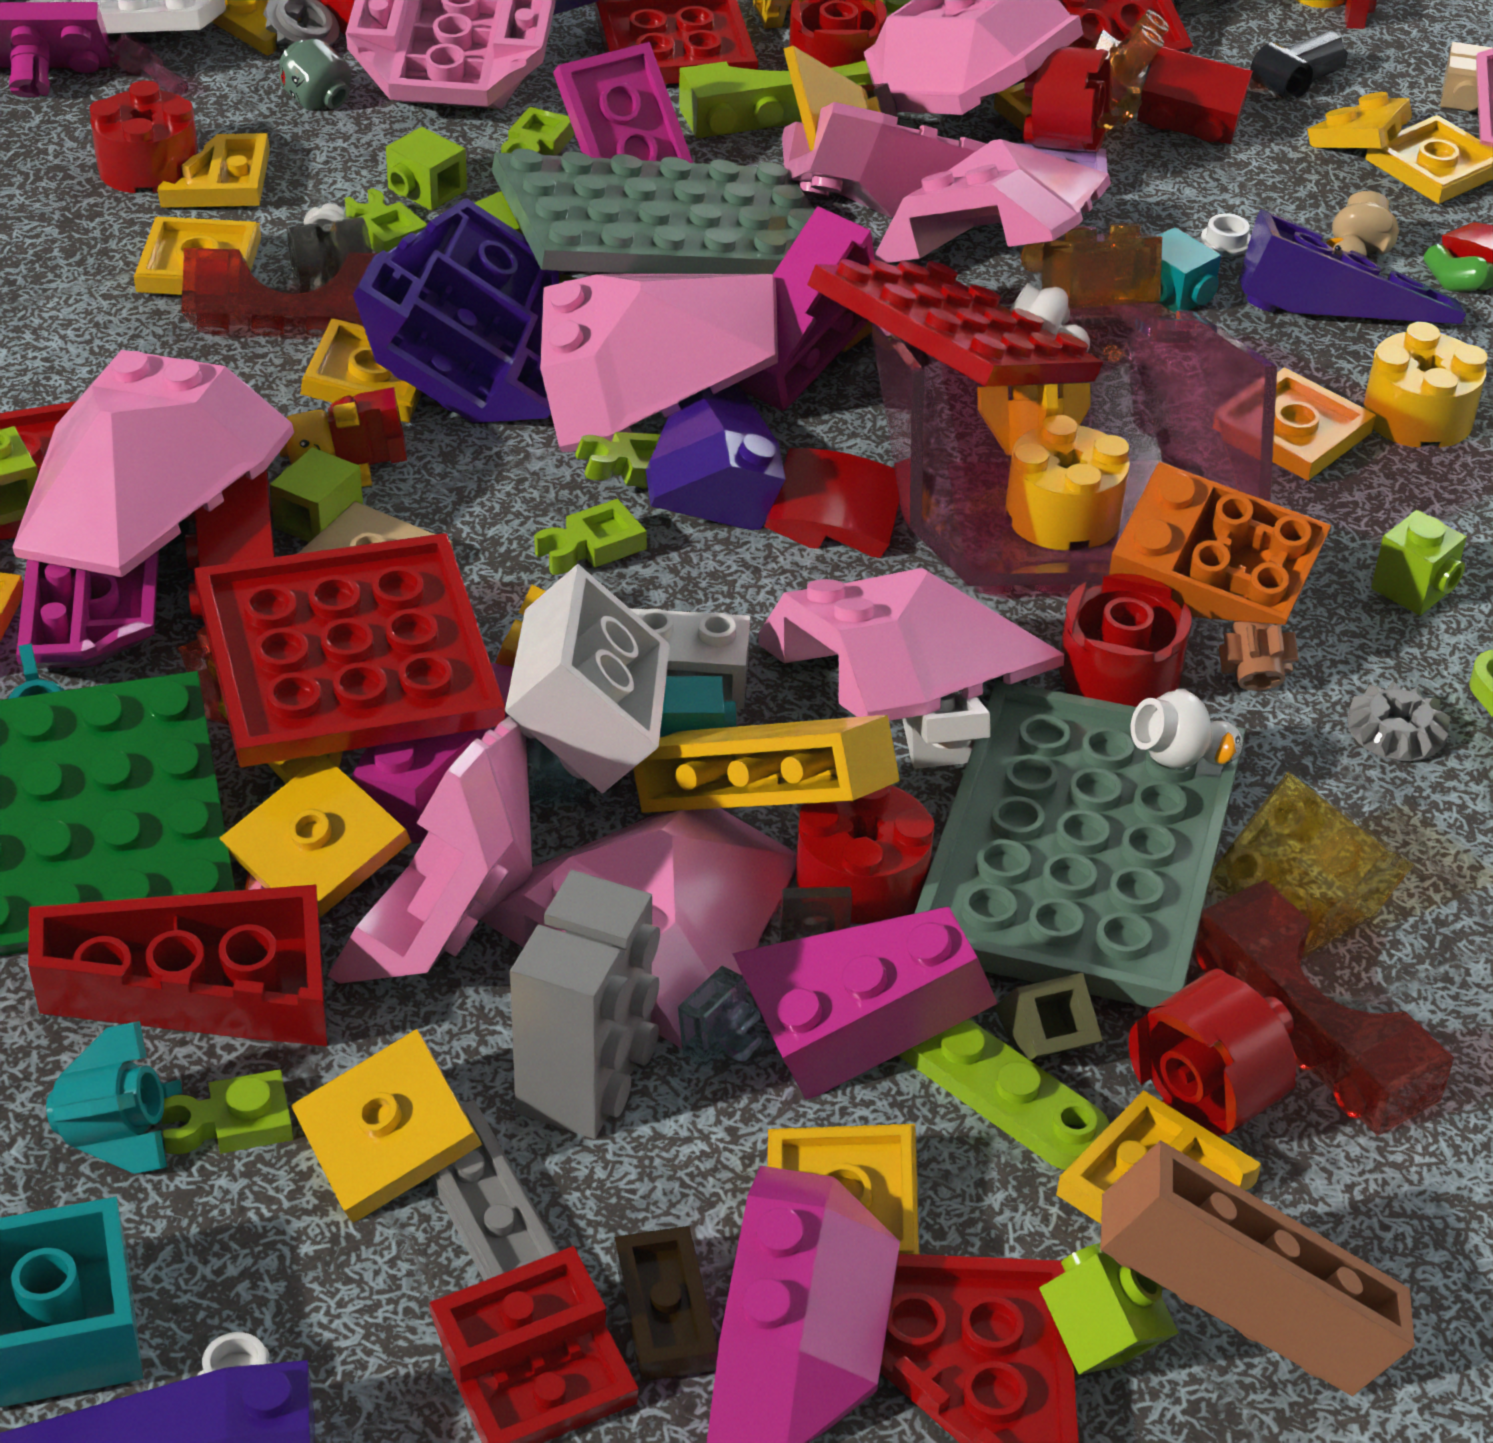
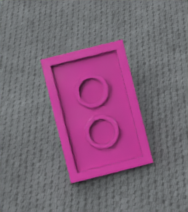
(50, 36)
(621, 106)

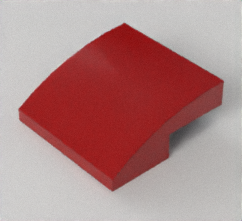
(836, 498)
(533, 1351)

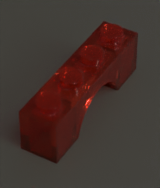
(224, 293)
(1373, 1062)

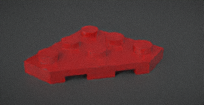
(981, 1348)

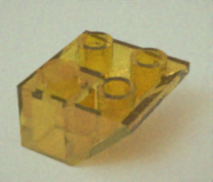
(1315, 858)

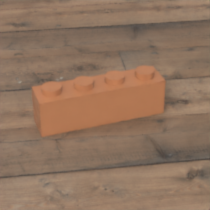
(1256, 1269)

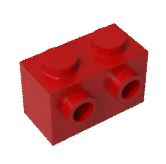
(1194, 95)

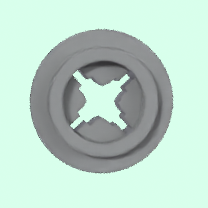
(316, 18)
(1395, 737)

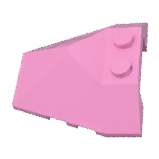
(868, 156)
(1000, 183)
(647, 341)
(141, 457)
(903, 641)
(462, 869)
(709, 887)

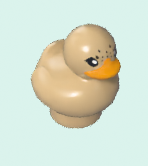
(1364, 225)

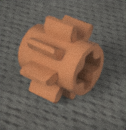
(1258, 654)

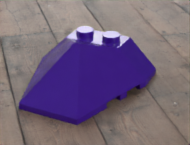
(461, 315)

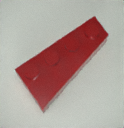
(231, 531)
(187, 963)

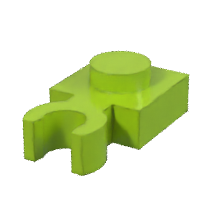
(540, 132)
(384, 223)
(624, 456)
(596, 533)
(240, 1114)

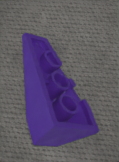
(716, 461)
(216, 1407)

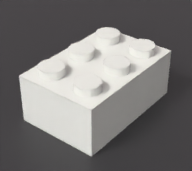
(589, 680)

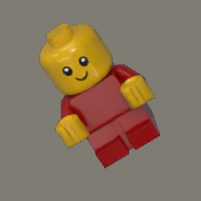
(356, 429)

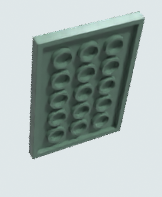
(651, 213)
(1079, 848)

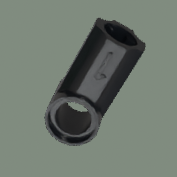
(1294, 68)

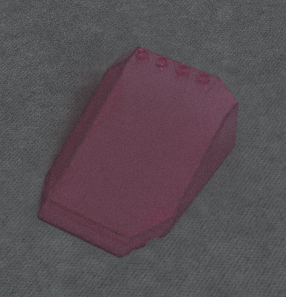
(1165, 386)

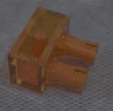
(1129, 65)
(1100, 266)

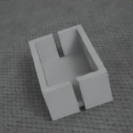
(584, 1004)

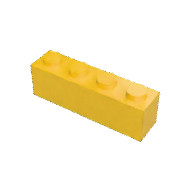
(768, 765)

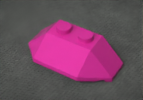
(84, 614)
(801, 1311)

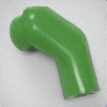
(1460, 273)

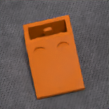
(1219, 548)

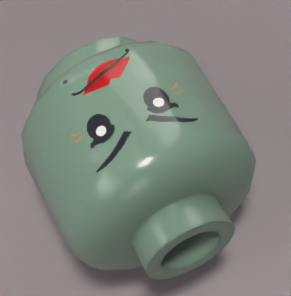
(315, 74)

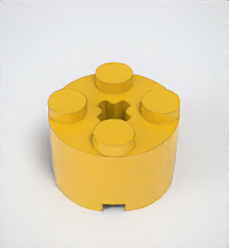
(1425, 386)
(1067, 484)

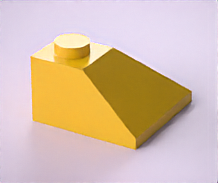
(819, 86)

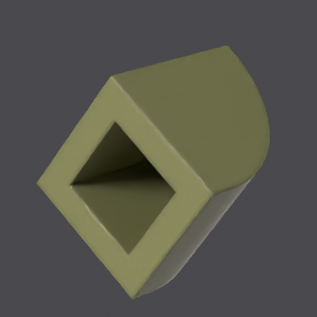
(1050, 1017)

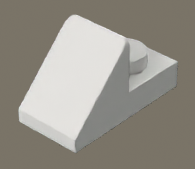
(947, 734)

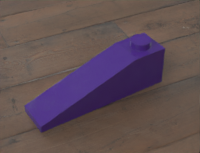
(1302, 274)

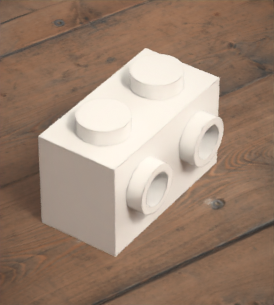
(705, 646)

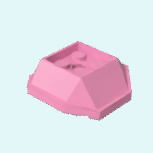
(449, 48)
(960, 51)

